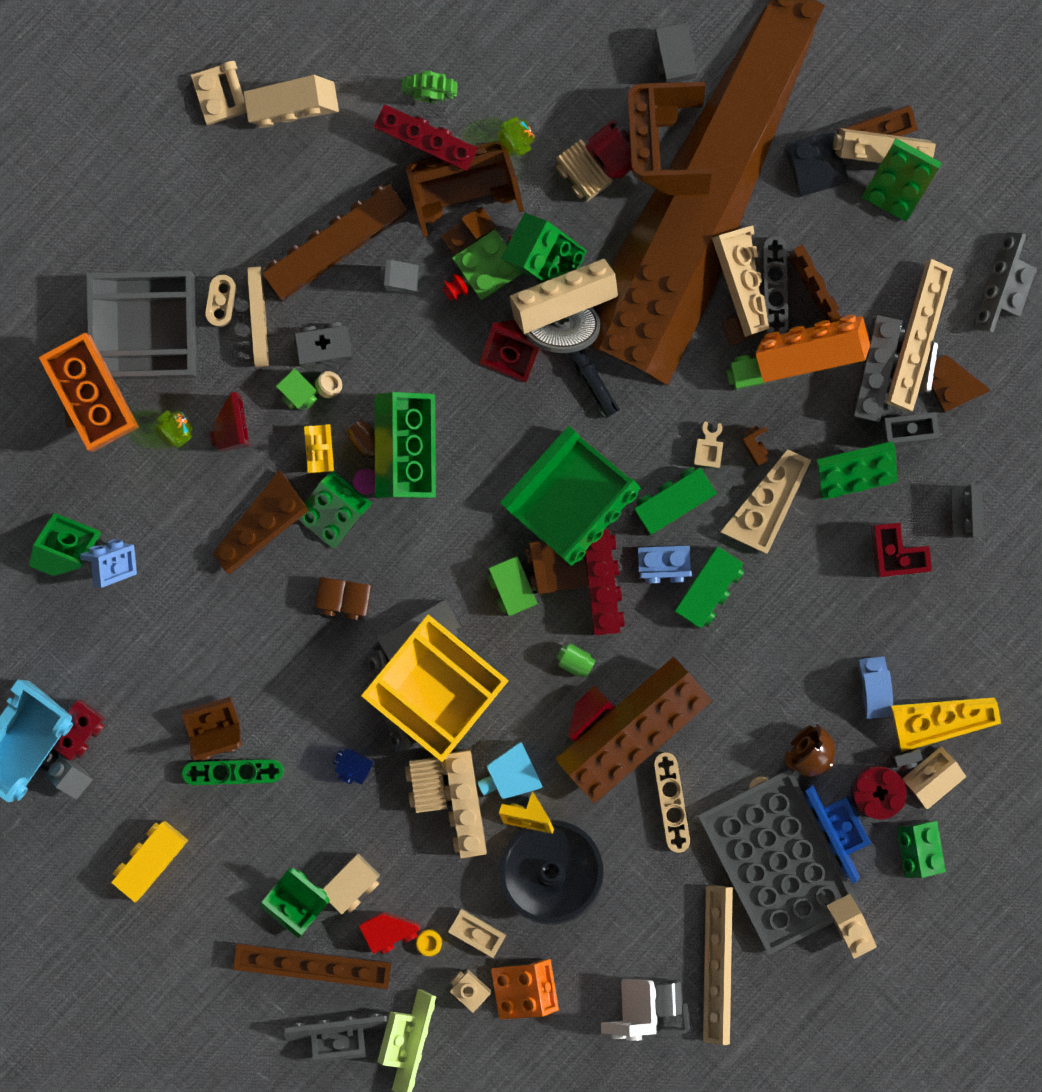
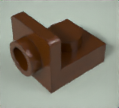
(755, 450)

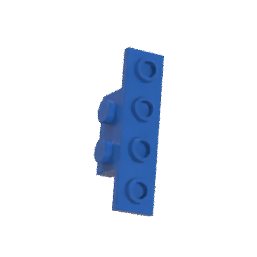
(842, 827)

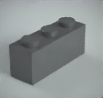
(441, 613)

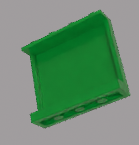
(570, 496)

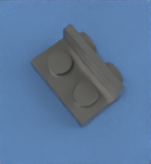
(967, 511)

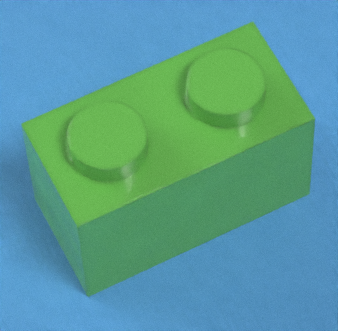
(512, 586)

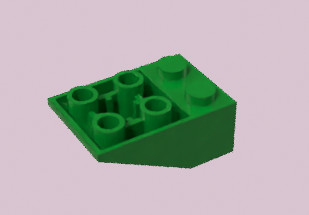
(542, 250)

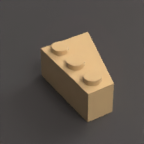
(291, 101)

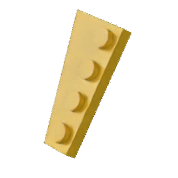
(937, 721)

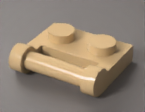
(212, 95)

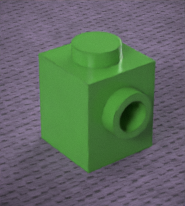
(744, 373)
(297, 391)

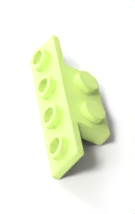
(405, 1041)

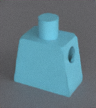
(511, 774)

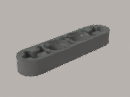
(776, 286)

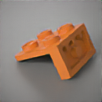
(525, 990)

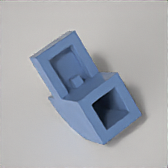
(877, 687)

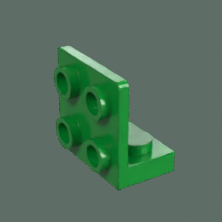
(334, 509)

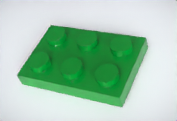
(901, 180)
(857, 470)

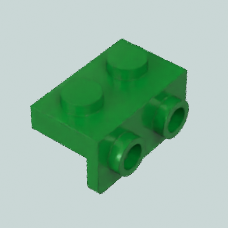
(921, 850)

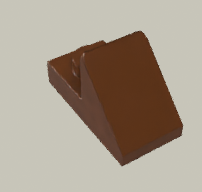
(468, 231)

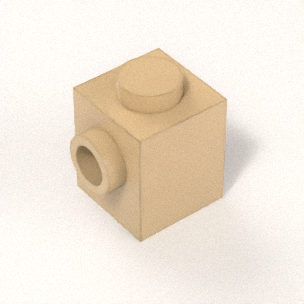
(469, 990)

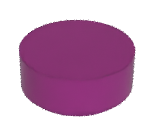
(364, 481)

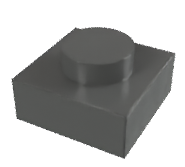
(907, 759)

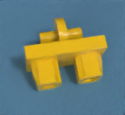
(319, 448)

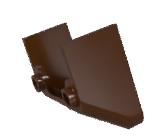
(654, 107)
(442, 184)

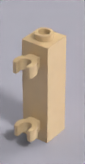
(873, 146)

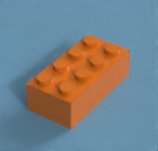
(813, 348)
(88, 392)

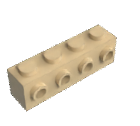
(564, 296)
(465, 803)

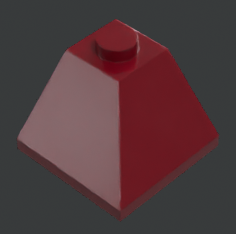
(509, 351)
(230, 425)
(588, 712)

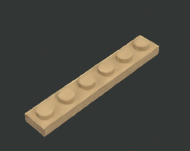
(919, 335)
(717, 965)

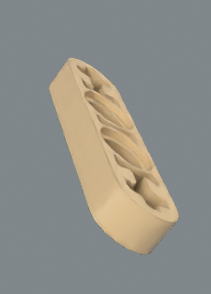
(258, 316)
(672, 802)

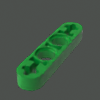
(233, 775)

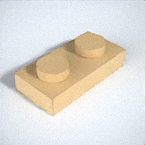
(477, 933)

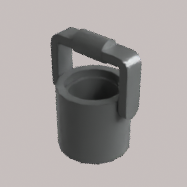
(670, 1003)

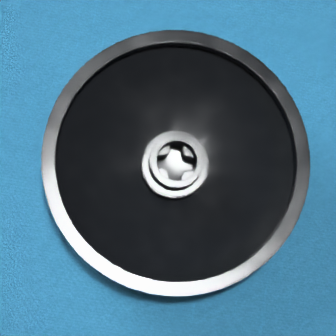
(552, 874)

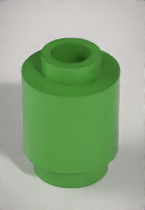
(575, 660)

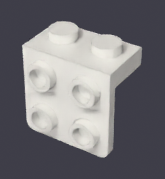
(637, 1011)

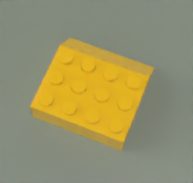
(434, 688)

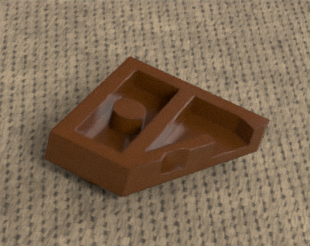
(954, 384)

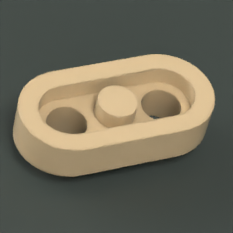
(220, 301)

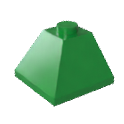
(61, 544)

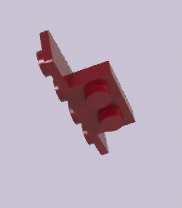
(425, 137)

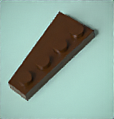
(814, 284)
(264, 520)

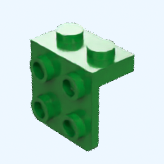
(295, 902)

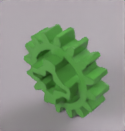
(429, 87)

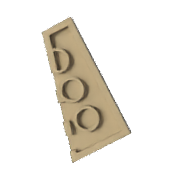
(739, 268)
(765, 509)

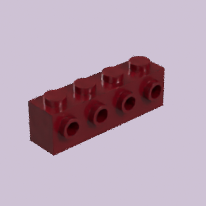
(602, 587)

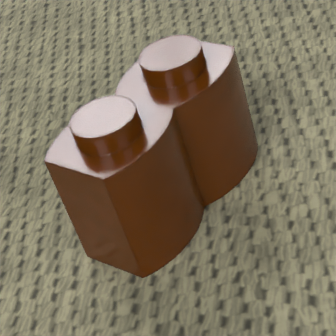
(344, 597)

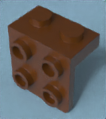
(552, 571)
(212, 728)

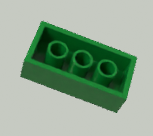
(405, 445)

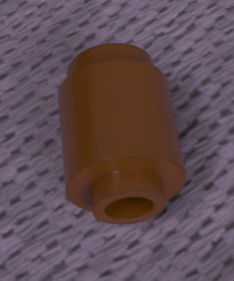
(363, 438)

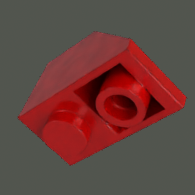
(386, 930)

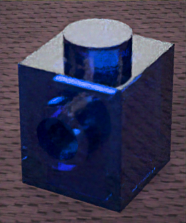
(352, 766)

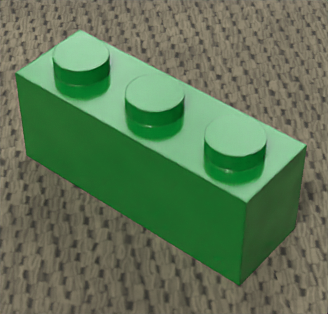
(674, 500)
(710, 588)

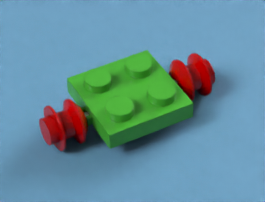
(481, 269)

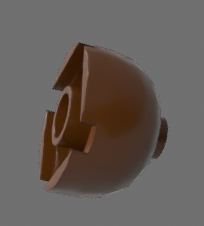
(812, 752)

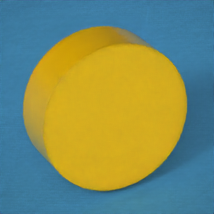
(429, 942)

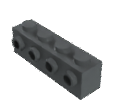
(876, 370)

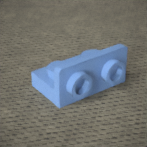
(111, 562)
(664, 562)

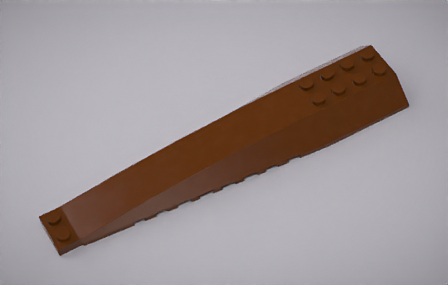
(669, 256)

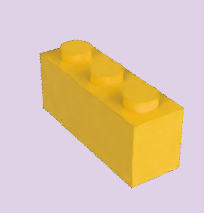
(148, 860)

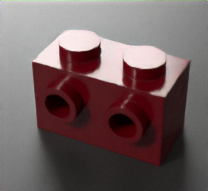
(86, 723)

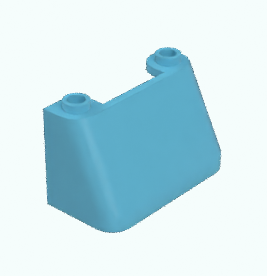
(27, 735)

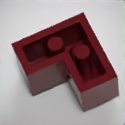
(890, 555)

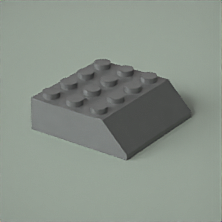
(144, 323)

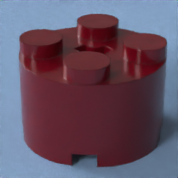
(612, 149)
(892, 798)

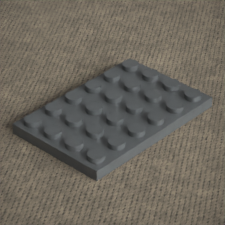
(777, 860)

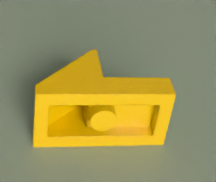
(531, 818)

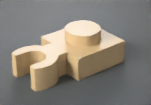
(709, 451)

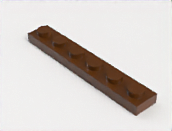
(312, 965)

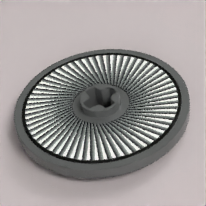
(576, 334)

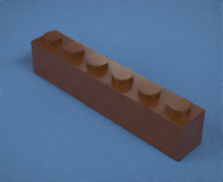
(335, 242)

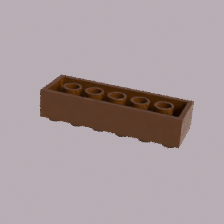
(634, 730)

